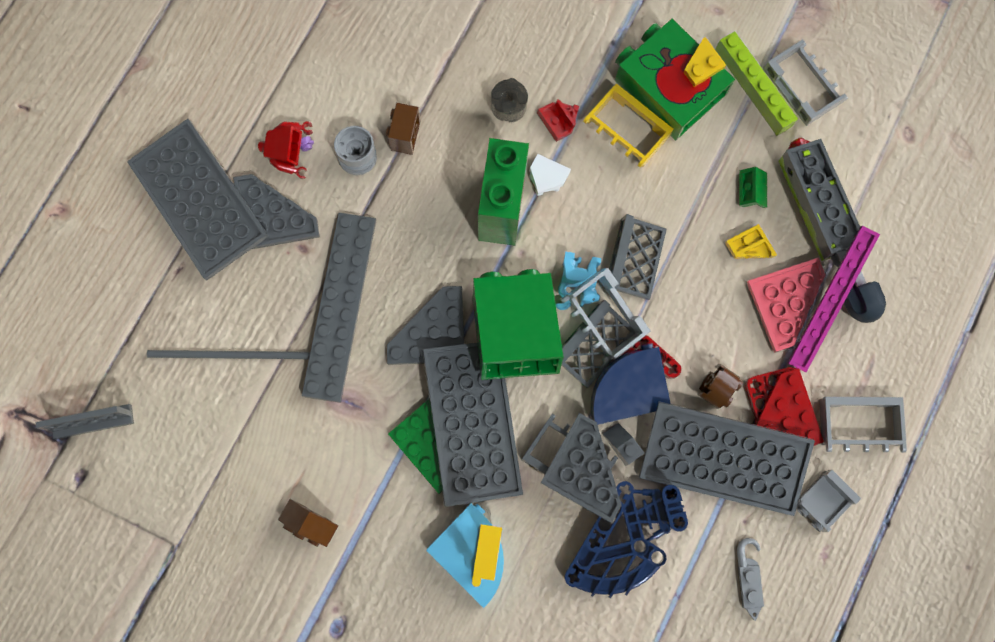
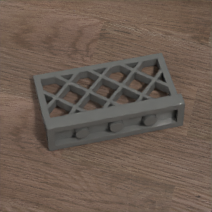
(621, 250)
(578, 337)
(88, 421)

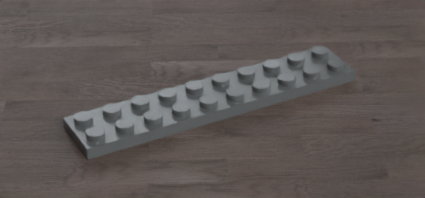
(339, 308)

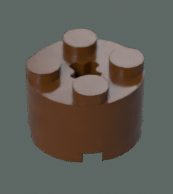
(720, 386)

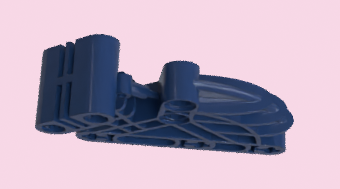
(658, 511)

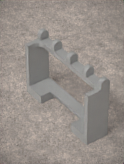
(803, 110)
(636, 322)
(898, 420)

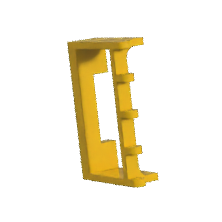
(624, 98)
(486, 554)

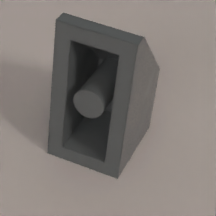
(623, 444)

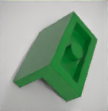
(752, 187)

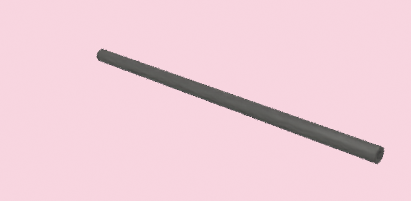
(227, 354)

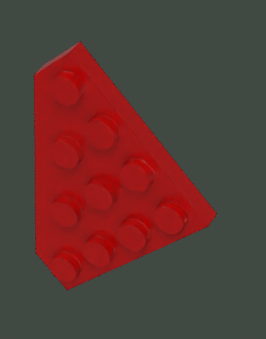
(790, 408)

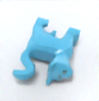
(575, 276)

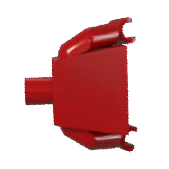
(283, 146)

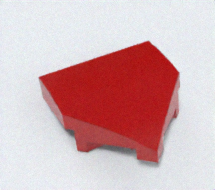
(559, 118)

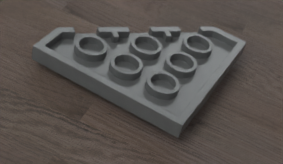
(278, 215)
(432, 327)
(583, 471)

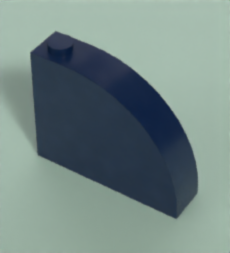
(630, 386)

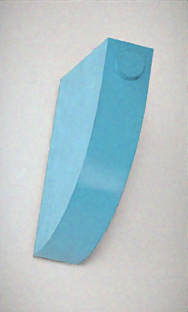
(457, 553)

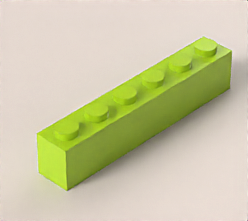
(756, 83)

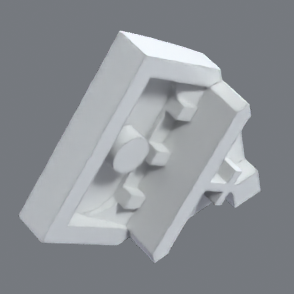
(547, 175)

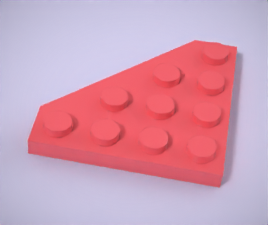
(785, 300)

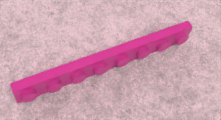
(834, 298)

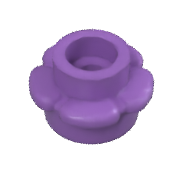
(306, 143)

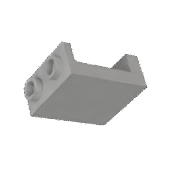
(826, 501)

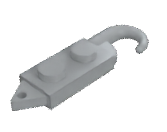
(749, 579)

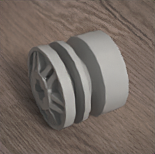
(355, 150)

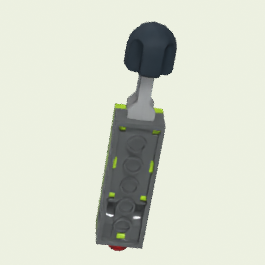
(829, 218)

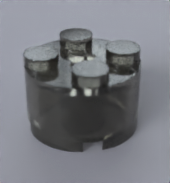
(509, 100)

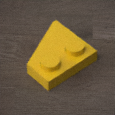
(703, 63)
(750, 245)

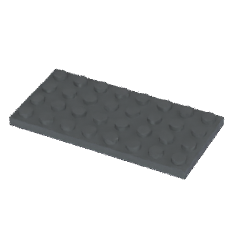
(197, 199)
(470, 427)
(726, 458)

